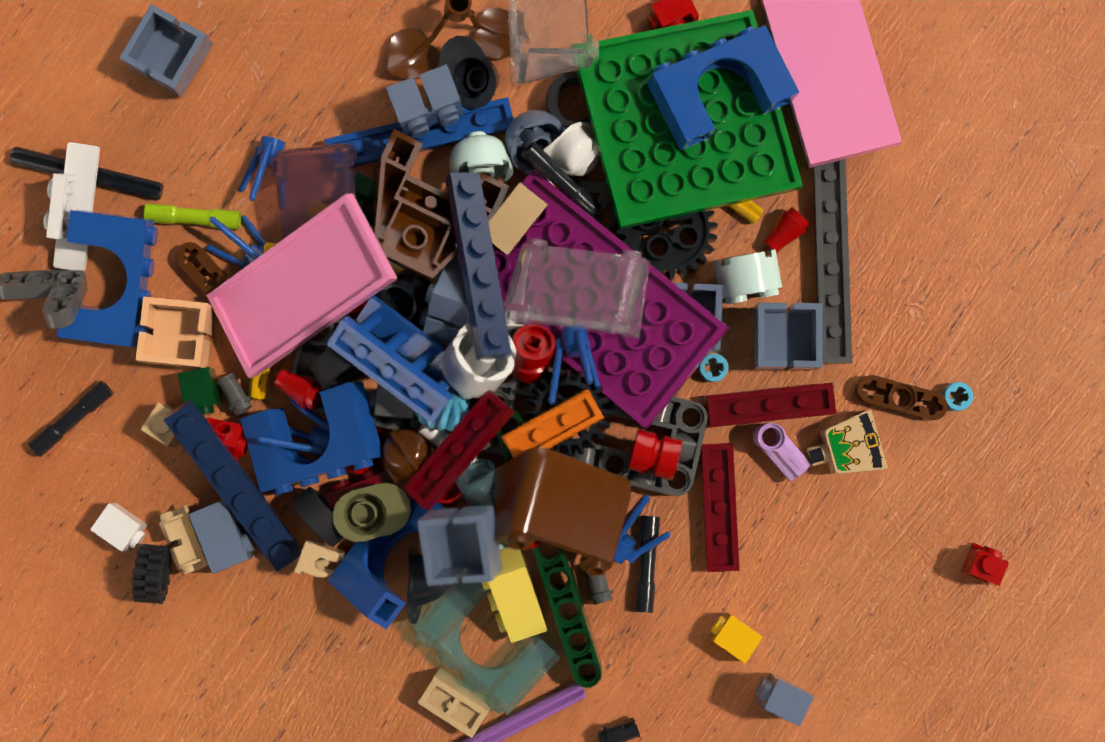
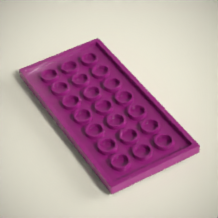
(674, 327)

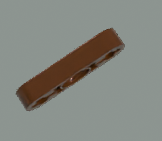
(926, 396)

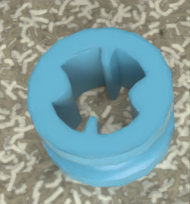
(719, 359)
(965, 390)

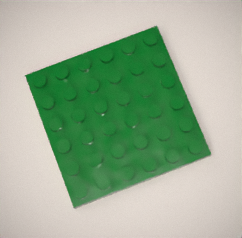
(641, 161)

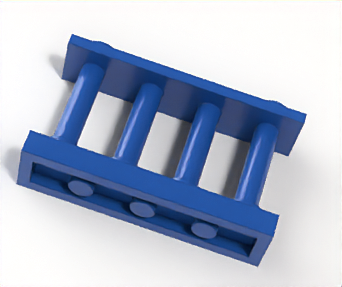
(389, 368)

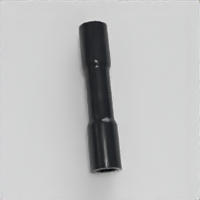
(546, 166)
(54, 432)
(645, 585)

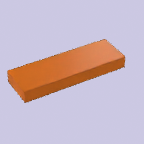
(554, 424)

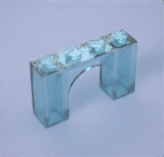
(502, 684)

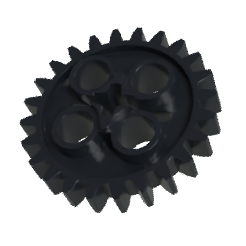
(677, 255)

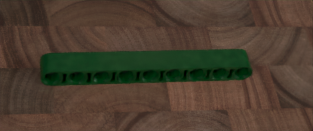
(564, 593)

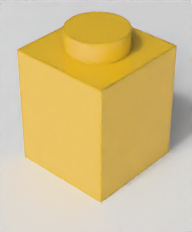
(735, 637)

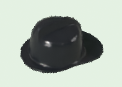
(470, 70)
(418, 590)

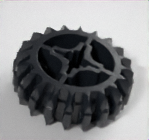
(585, 436)

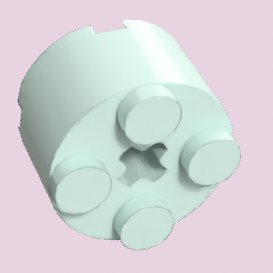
(748, 275)

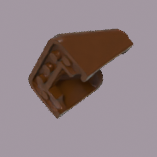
(561, 504)

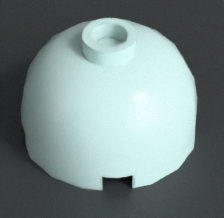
(481, 154)

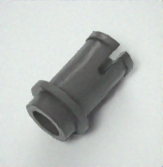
(234, 394)
(599, 589)

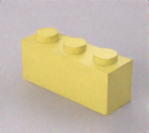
(515, 598)

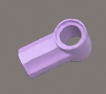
(782, 452)

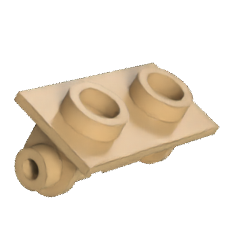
(178, 526)

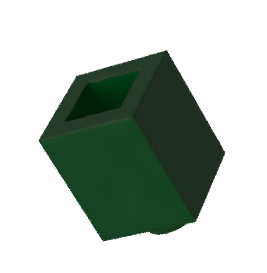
(201, 388)

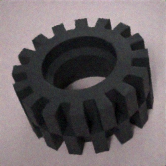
(151, 574)

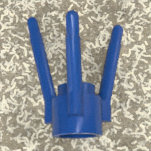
(263, 154)
(251, 252)
(576, 344)
(317, 440)
(626, 542)

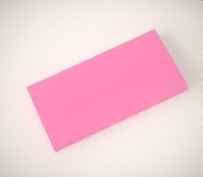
(840, 85)
(301, 285)

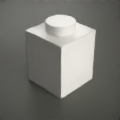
(120, 527)

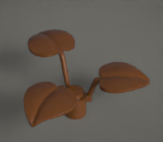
(412, 54)

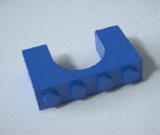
(749, 55)
(132, 242)
(351, 441)
(362, 572)

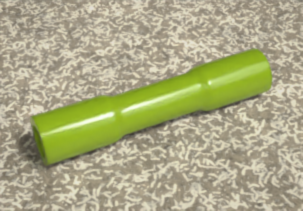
(171, 214)

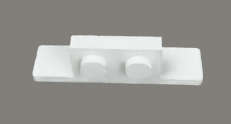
(69, 192)

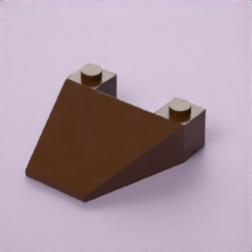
(414, 217)

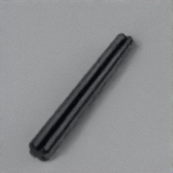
(105, 177)

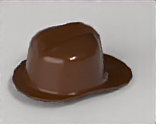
(404, 454)

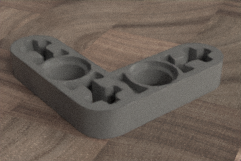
(62, 289)

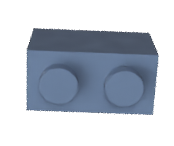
(221, 537)
(783, 699)

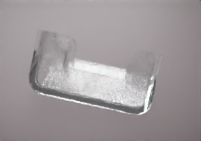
(548, 38)
(578, 289)

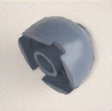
(530, 127)

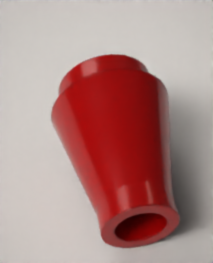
(787, 229)
(300, 389)

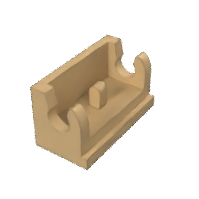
(515, 218)
(316, 557)
(455, 702)

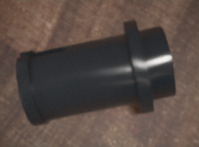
(620, 732)

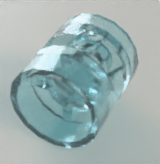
(478, 484)

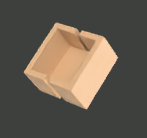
(177, 333)

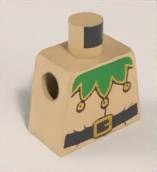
(850, 446)

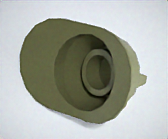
(371, 512)

